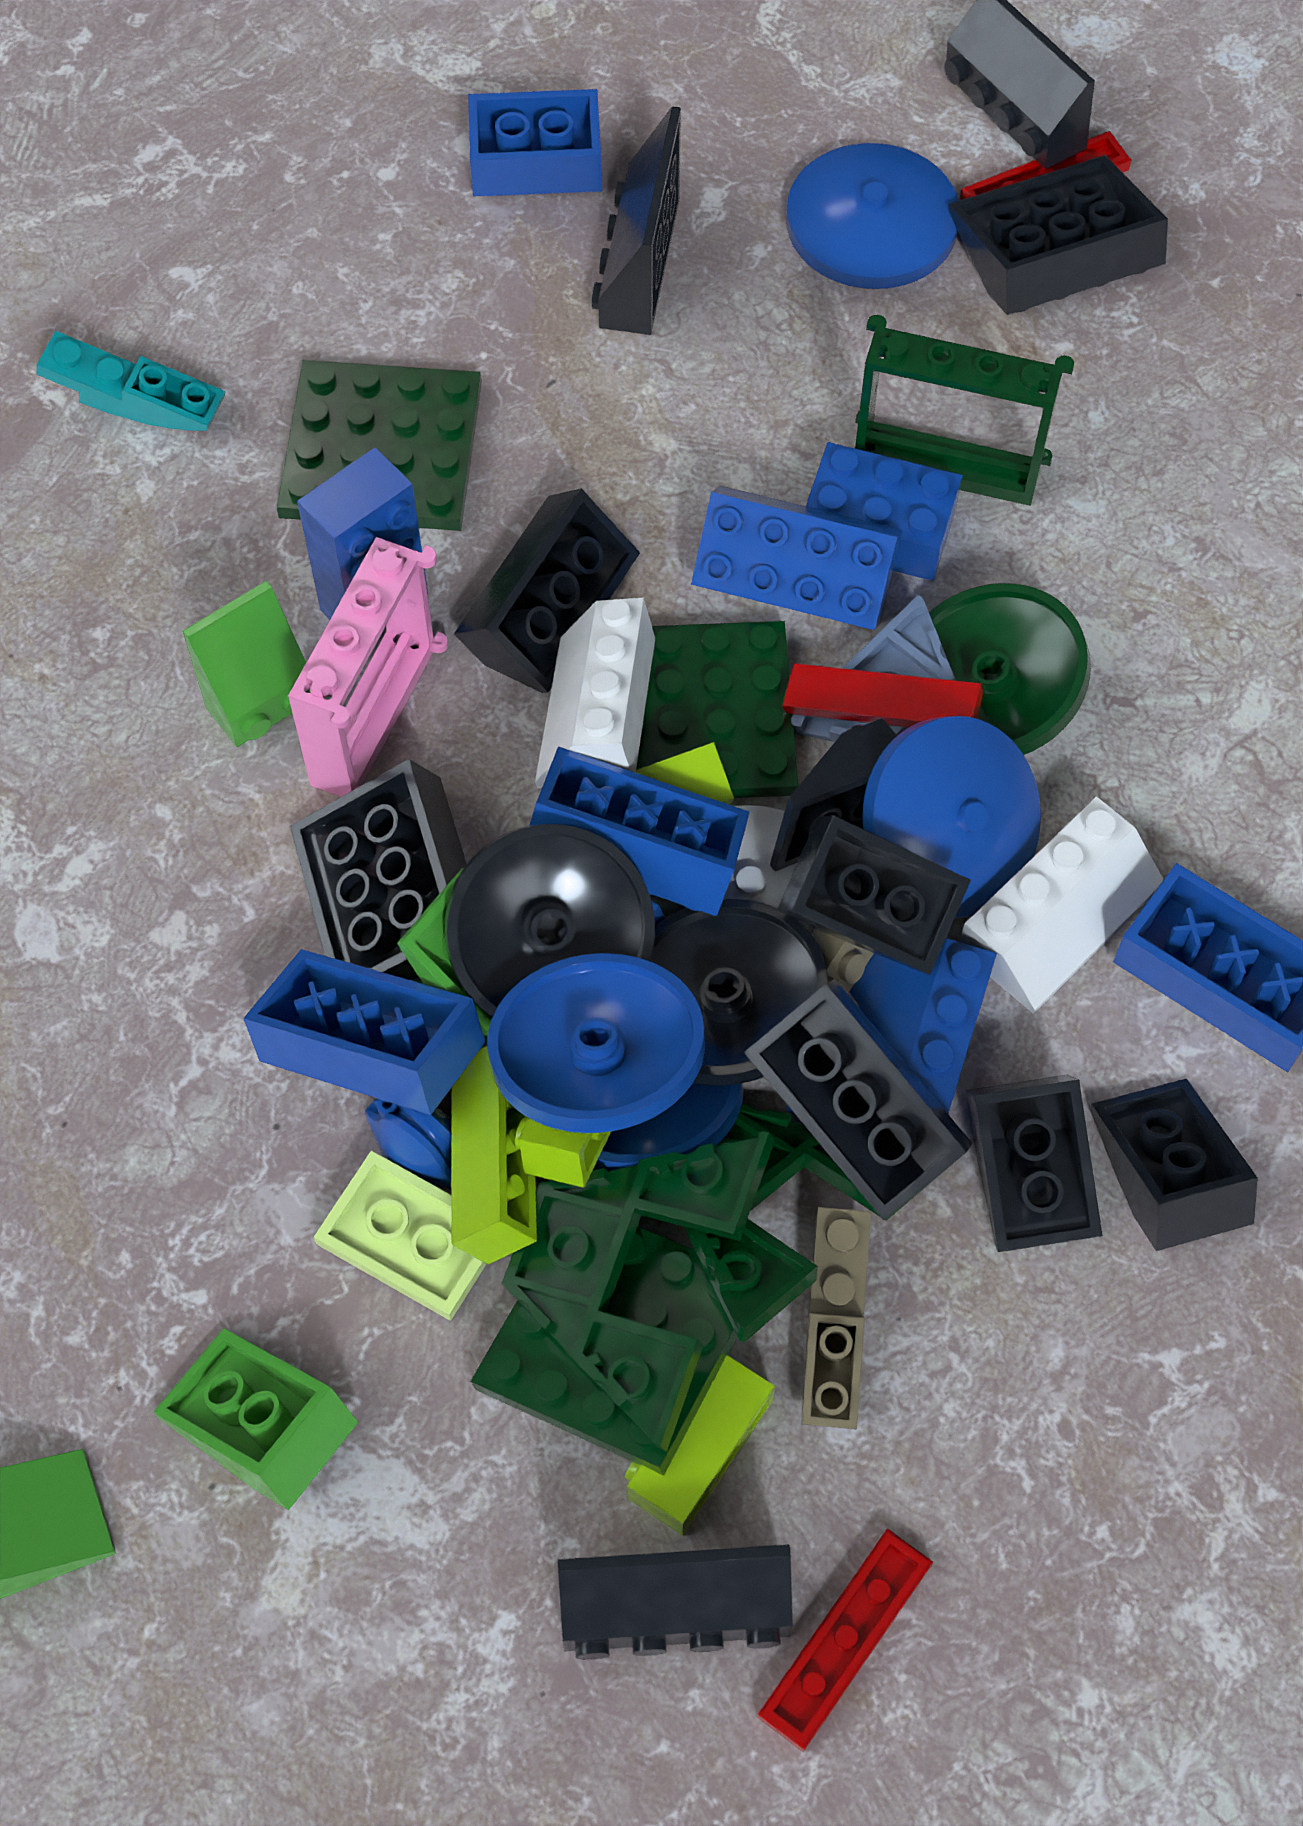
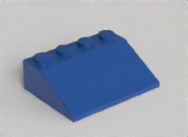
(928, 1015)

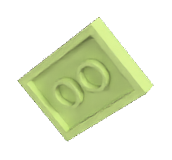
(400, 1235)

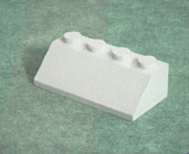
(600, 686)
(1064, 904)

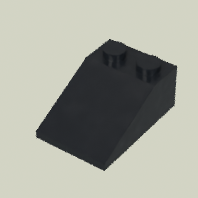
(831, 788)
(873, 894)
(1035, 1162)
(1176, 1164)

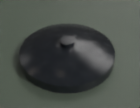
(542, 900)
(746, 974)

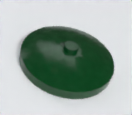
(1023, 654)

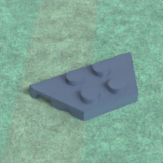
(902, 647)

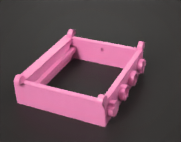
(345, 741)

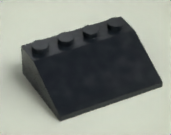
(641, 232)
(1060, 234)
(378, 864)

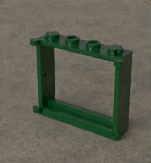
(968, 369)

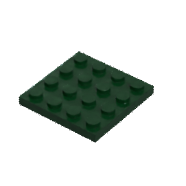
(410, 414)
(728, 690)
(658, 1287)

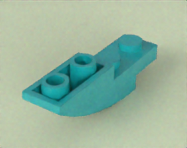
(129, 390)

